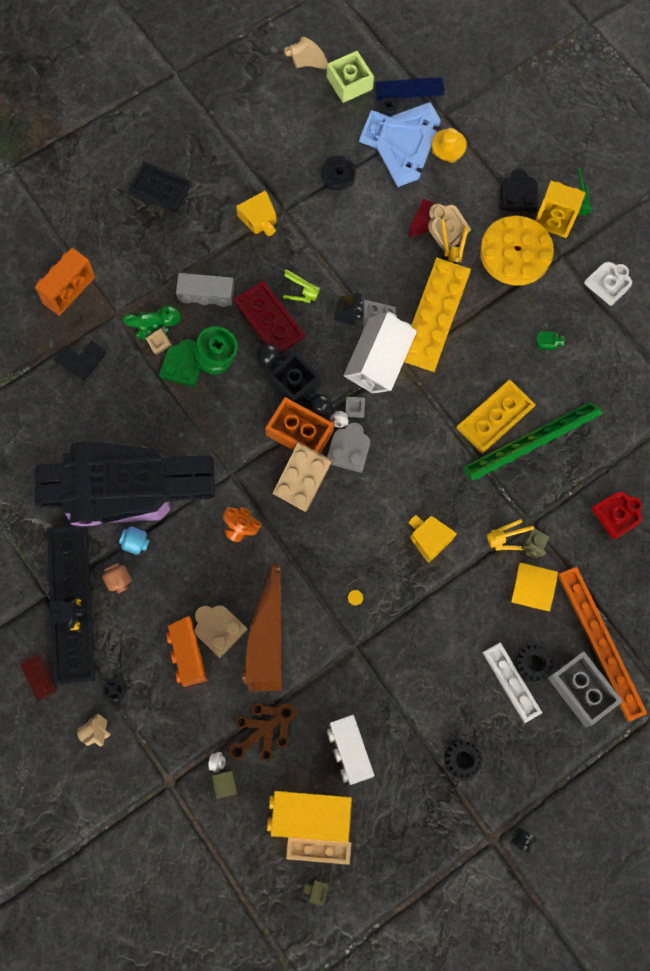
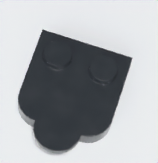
(519, 192)

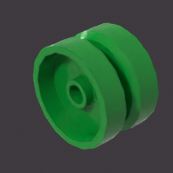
(215, 350)

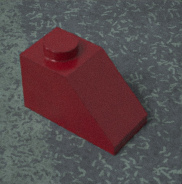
(421, 219)

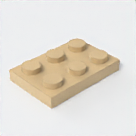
(302, 477)

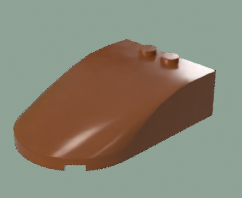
(264, 638)

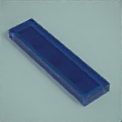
(409, 88)

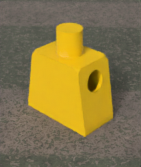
(258, 214)
(430, 536)

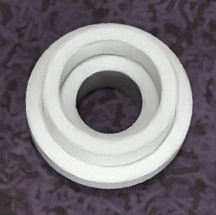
(339, 419)
(216, 762)

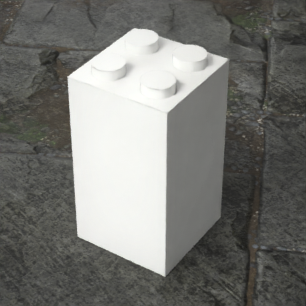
(380, 353)

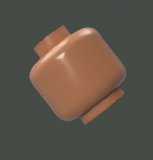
(116, 578)

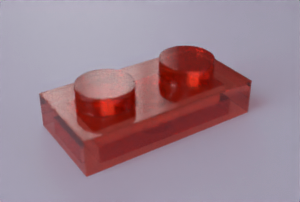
(38, 677)

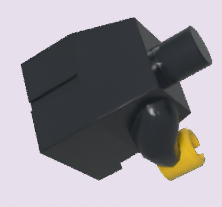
(66, 613)

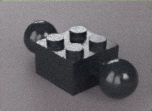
(294, 369)

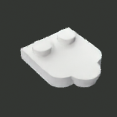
(610, 282)

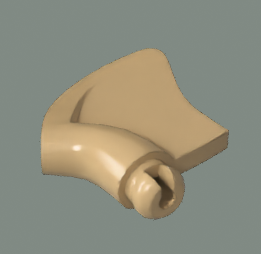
(306, 54)

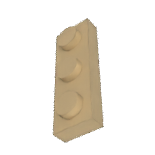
(318, 850)

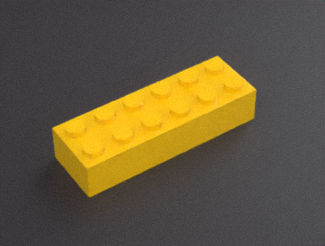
(436, 313)

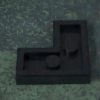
(82, 364)

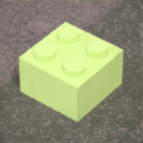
(350, 76)

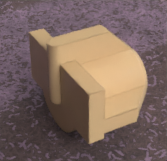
(93, 731)

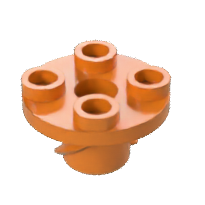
(240, 523)

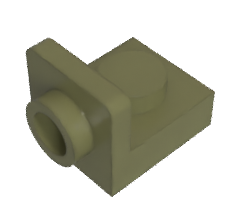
(535, 543)

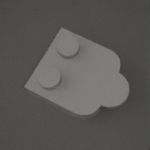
(349, 448)

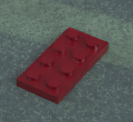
(269, 317)

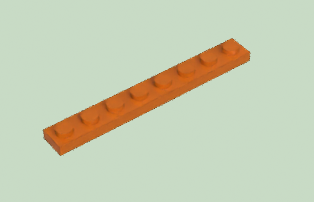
(602, 643)

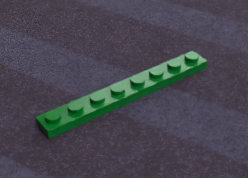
(531, 441)

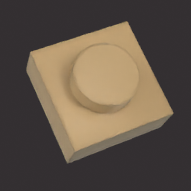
(158, 341)

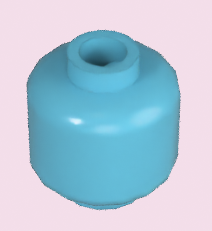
(133, 540)

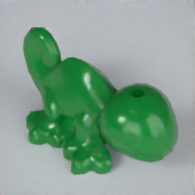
(151, 322)

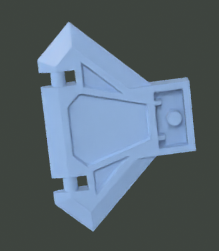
(402, 140)

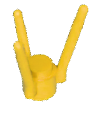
(455, 253)
(497, 537)

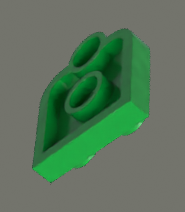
(180, 364)

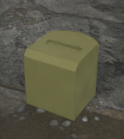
(224, 785)

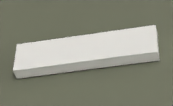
(512, 682)

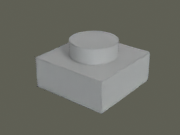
(355, 407)

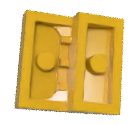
(534, 586)

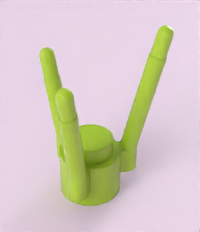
(310, 291)

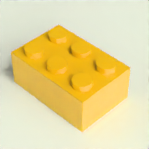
(560, 208)

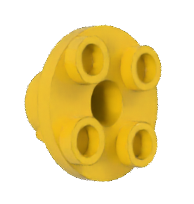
(448, 145)

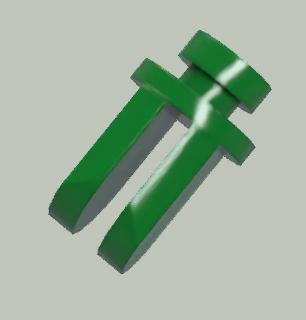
(549, 340)

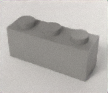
(205, 289)

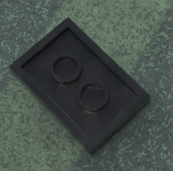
(160, 187)

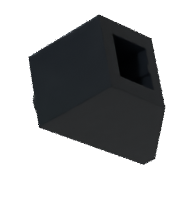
(349, 308)

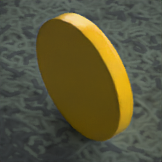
(355, 597)

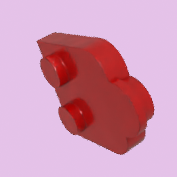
(618, 513)

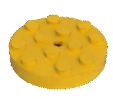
(516, 250)

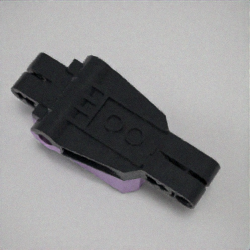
(120, 483)

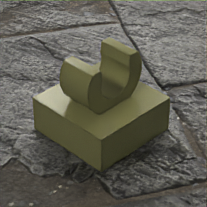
(318, 892)

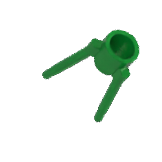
(585, 206)

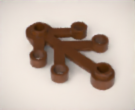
(265, 729)

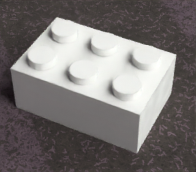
(350, 750)

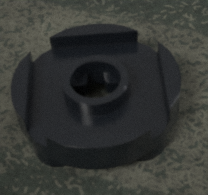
(334, 181)

